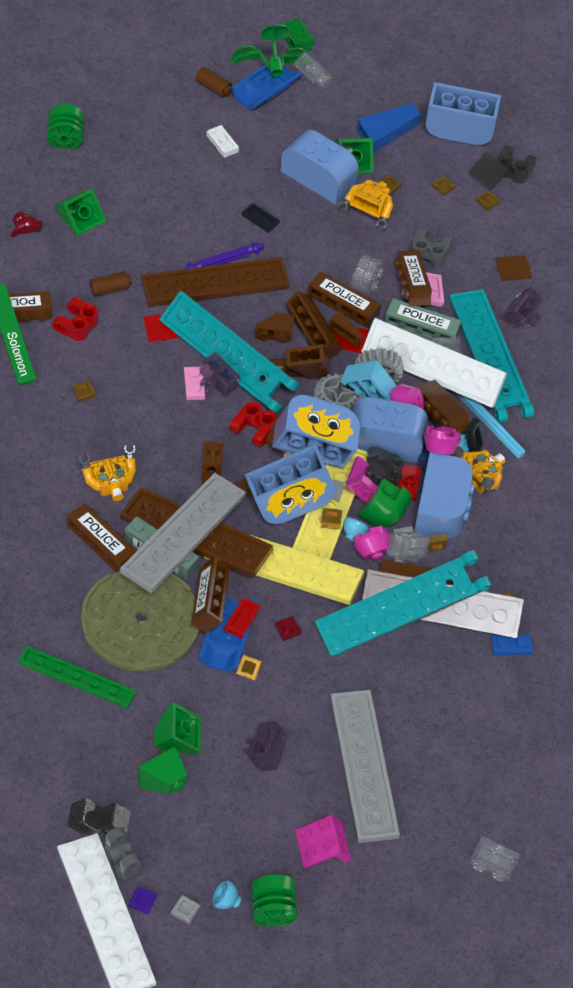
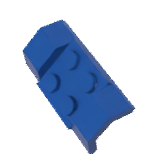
(262, 86)
(221, 648)

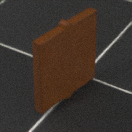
(513, 268)

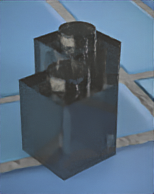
(89, 817)

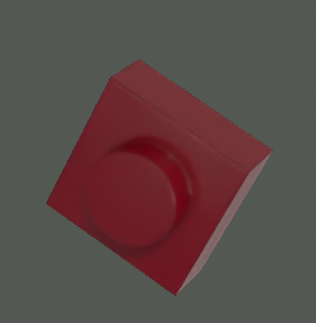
(288, 628)

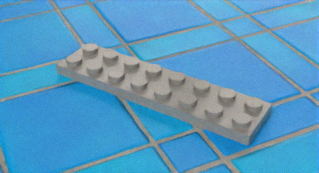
(182, 533)
(364, 766)

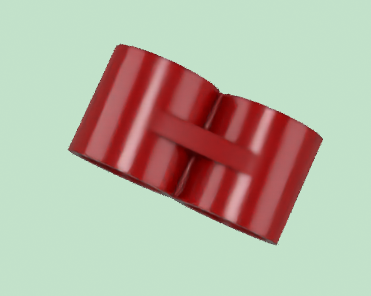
(78, 326)
(258, 420)

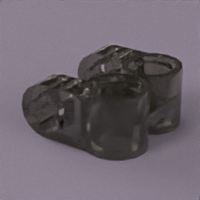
(519, 170)
(383, 465)

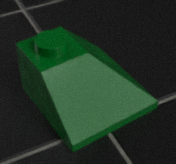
(362, 151)
(81, 211)
(178, 729)
(163, 773)

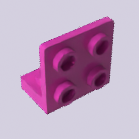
(358, 482)
(323, 841)

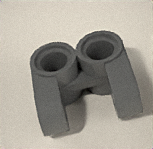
(436, 252)
(121, 856)

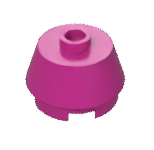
(407, 394)
(442, 439)
(372, 543)

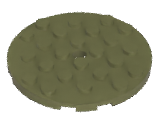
(145, 645)

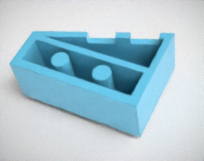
(369, 380)

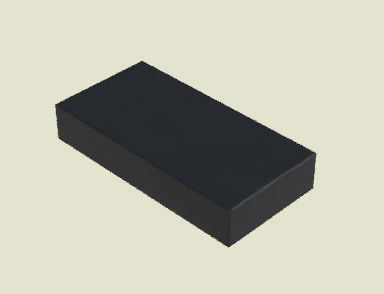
(260, 217)
(474, 436)

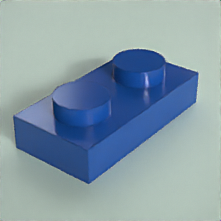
(510, 646)

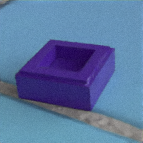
(142, 900)

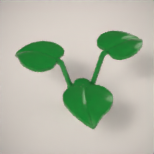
(275, 64)

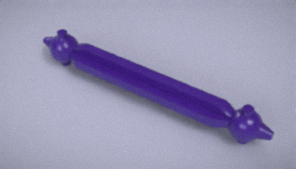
(227, 256)

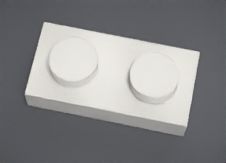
(222, 141)

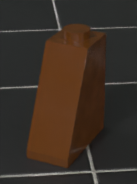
(309, 361)

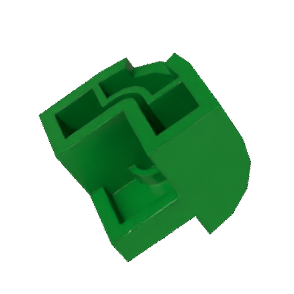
(386, 505)

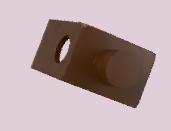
(211, 458)

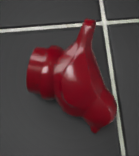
(25, 224)

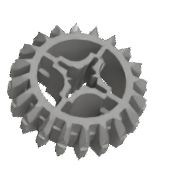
(390, 361)
(328, 389)

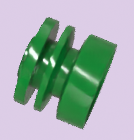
(65, 126)
(274, 900)

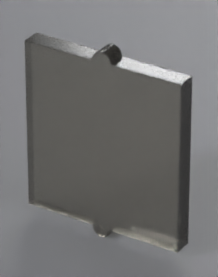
(487, 171)

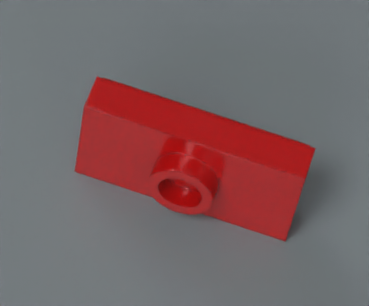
(410, 479)
(242, 618)

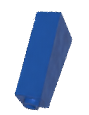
(388, 125)

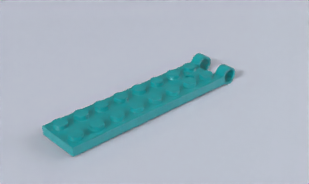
(211, 335)
(489, 347)
(400, 605)

